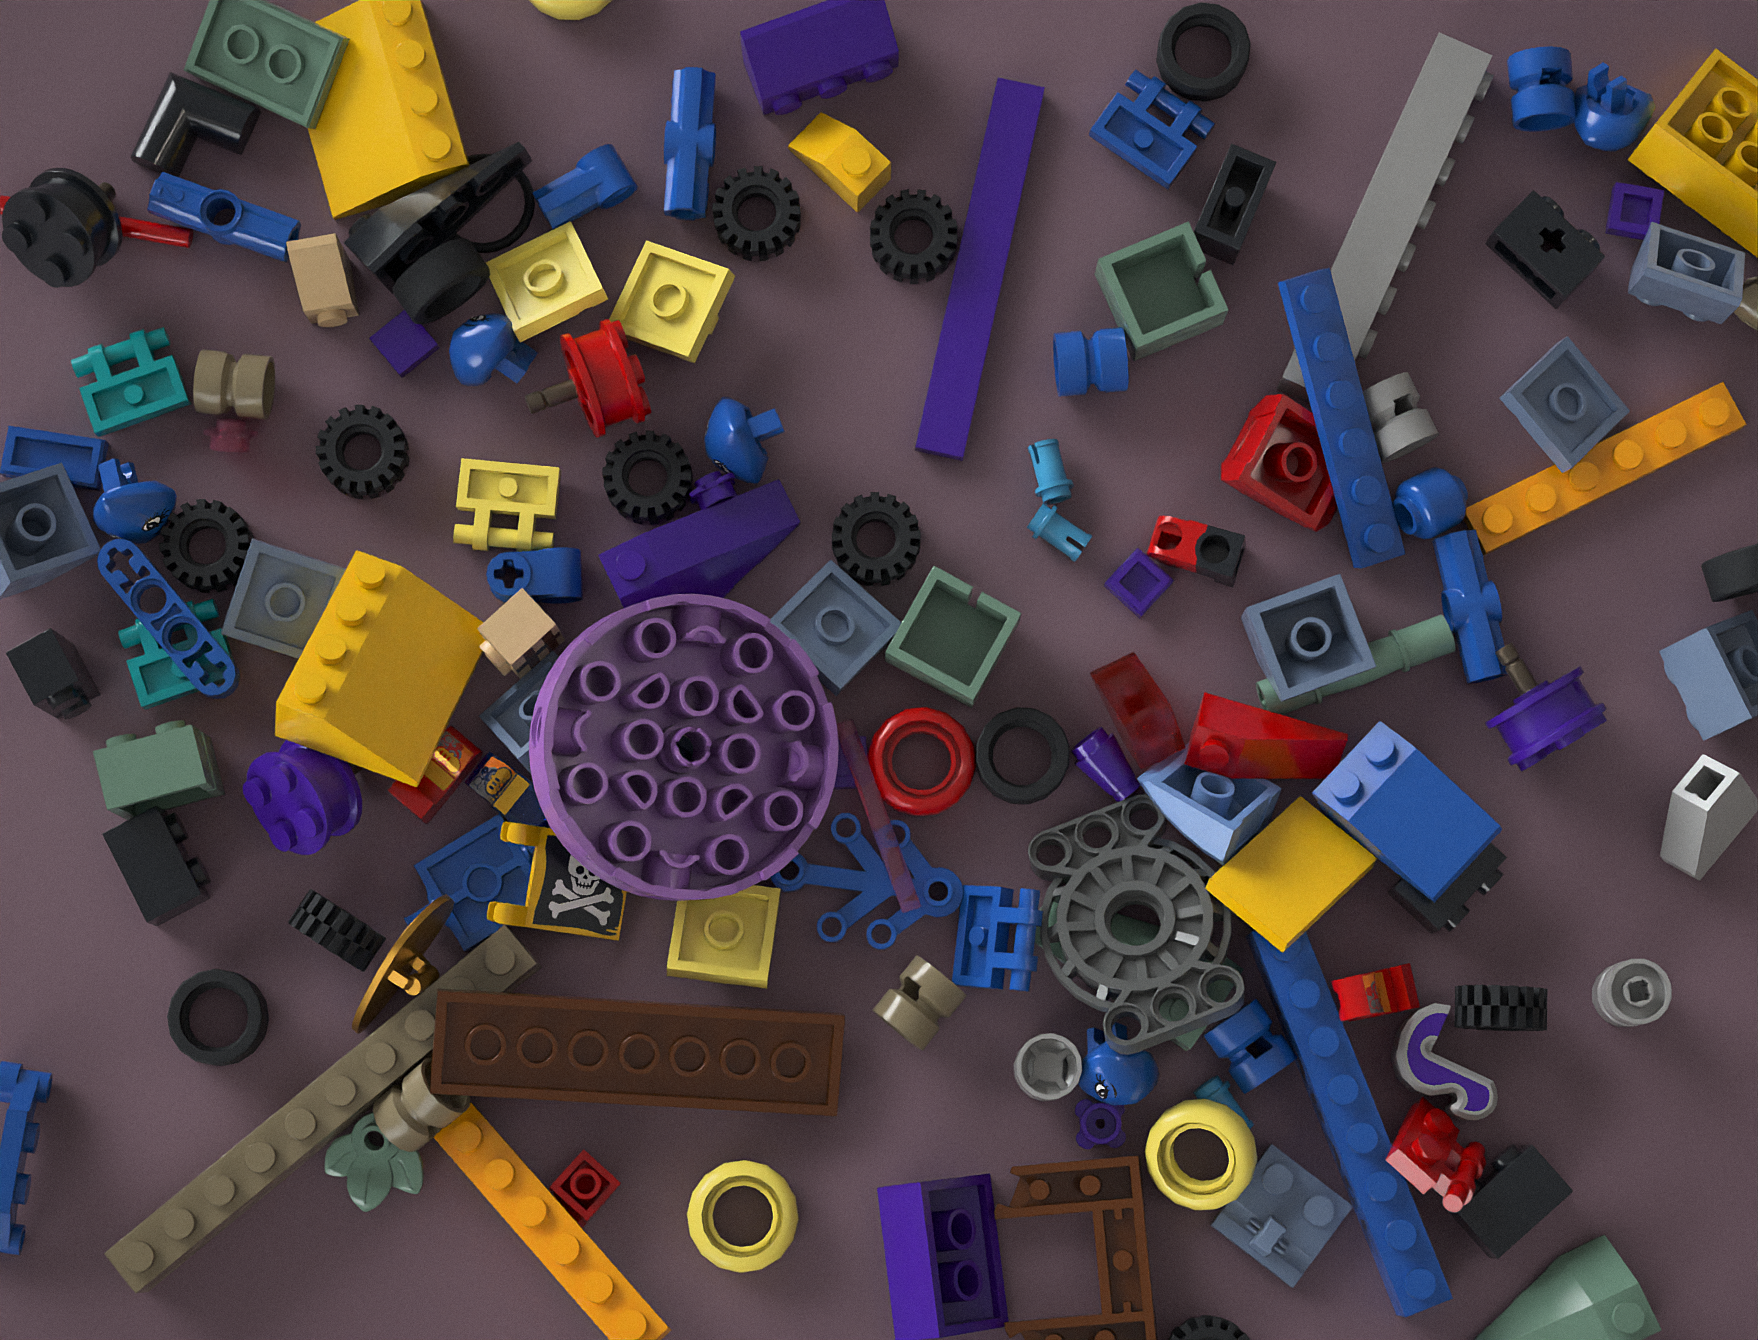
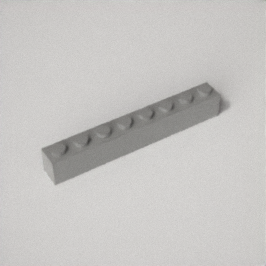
(1400, 192)

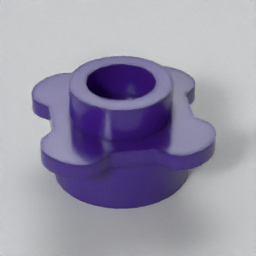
(713, 489)
(1091, 1135)

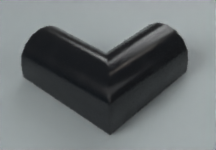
(189, 112)

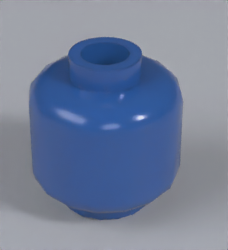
(1430, 503)

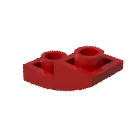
(584, 1187)

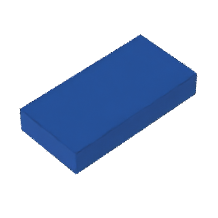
(33, 450)

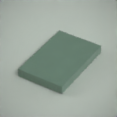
(268, 57)

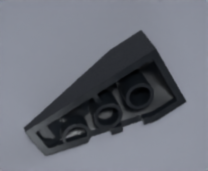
(430, 216)

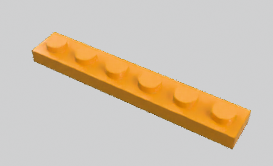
(1604, 468)
(549, 1229)

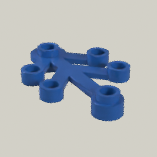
(874, 884)

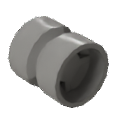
(1396, 419)
(1631, 993)
(1047, 1067)

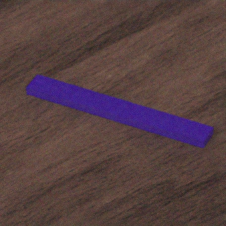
(979, 269)

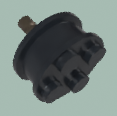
(62, 226)

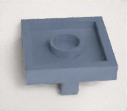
(1564, 404)
(279, 598)
(836, 625)
(1282, 1216)

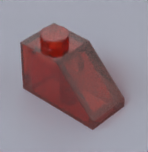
(1138, 710)

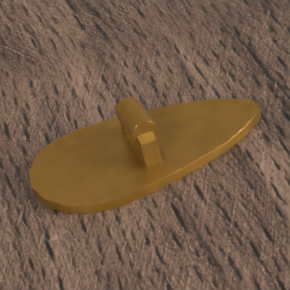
(402, 959)

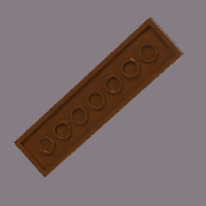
(636, 1052)

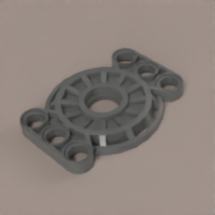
(1125, 872)

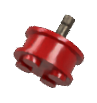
(599, 378)

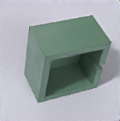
(1155, 291)
(951, 641)
(158, 770)

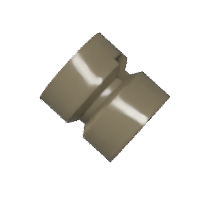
(224, 384)
(919, 1003)
(411, 1114)

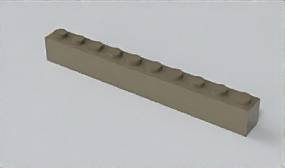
(309, 1120)

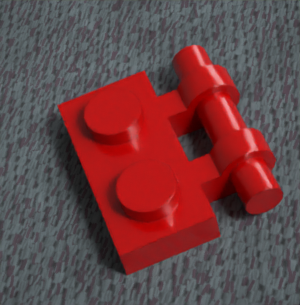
(1431, 1157)

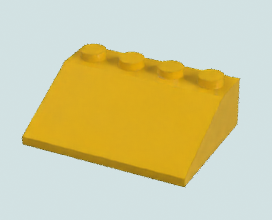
(387, 111)
(1709, 148)
(380, 671)

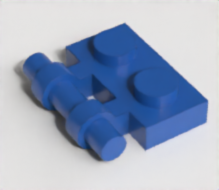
(1142, 138)
(984, 936)

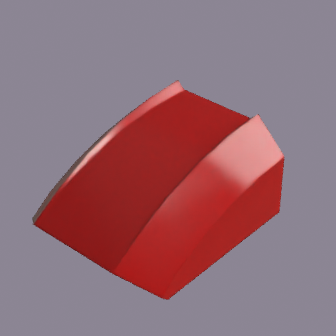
(1282, 463)

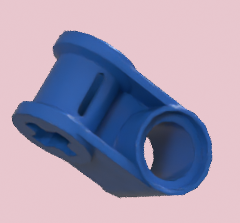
(547, 575)

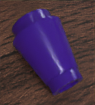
(1105, 764)

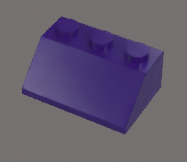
(818, 52)
(942, 1257)

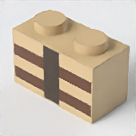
(519, 635)

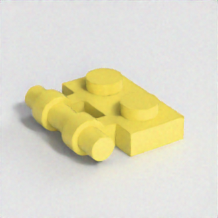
(506, 490)

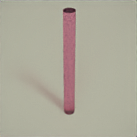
(877, 816)

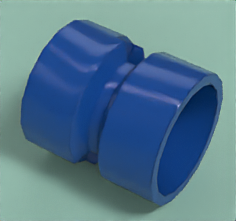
(1541, 89)
(1088, 362)
(1239, 1031)

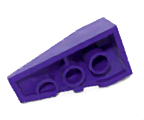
(702, 550)

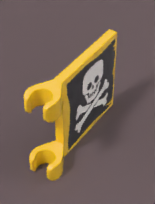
(560, 890)

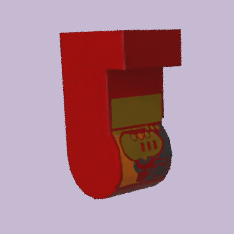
(445, 772)
(1376, 993)

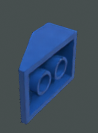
(1405, 811)

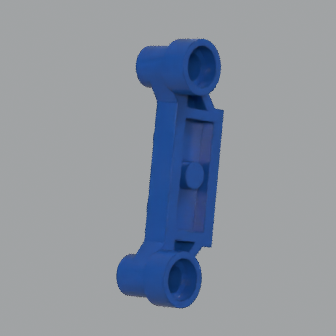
(20, 1136)

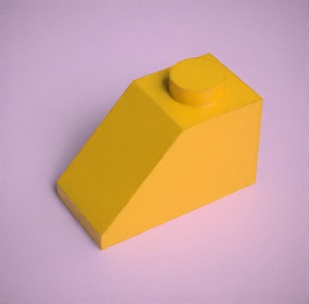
(842, 160)

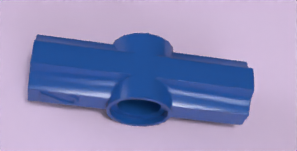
(689, 143)
(198, 205)
(1470, 605)

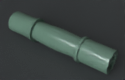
(1396, 651)

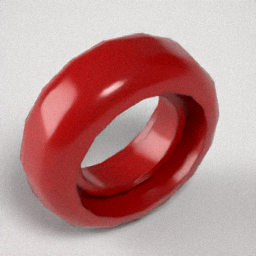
(945, 729)

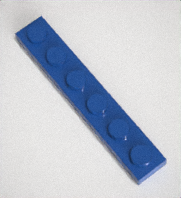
(1341, 418)

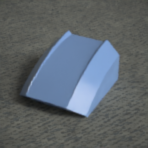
(1208, 808)

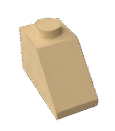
(323, 279)

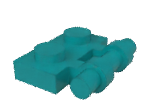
(133, 394)
(156, 674)

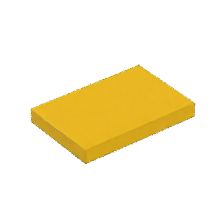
(1291, 874)

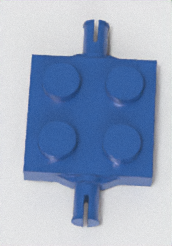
(473, 874)

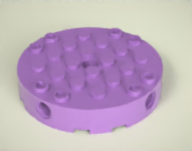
(612, 763)

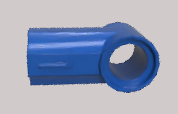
(595, 182)

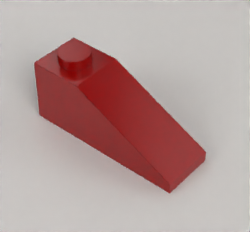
(1260, 744)

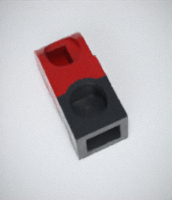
(1197, 548)

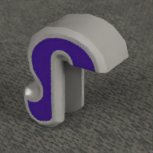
(1430, 1074)

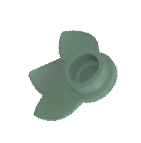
(372, 1168)

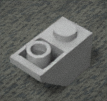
(1705, 816)

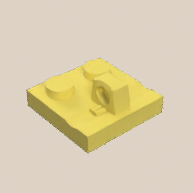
(545, 281)
(672, 301)
(725, 937)

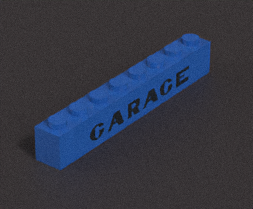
(1351, 1124)

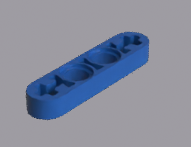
(171, 616)

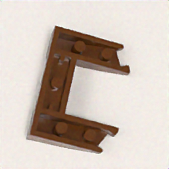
(1116, 1197)

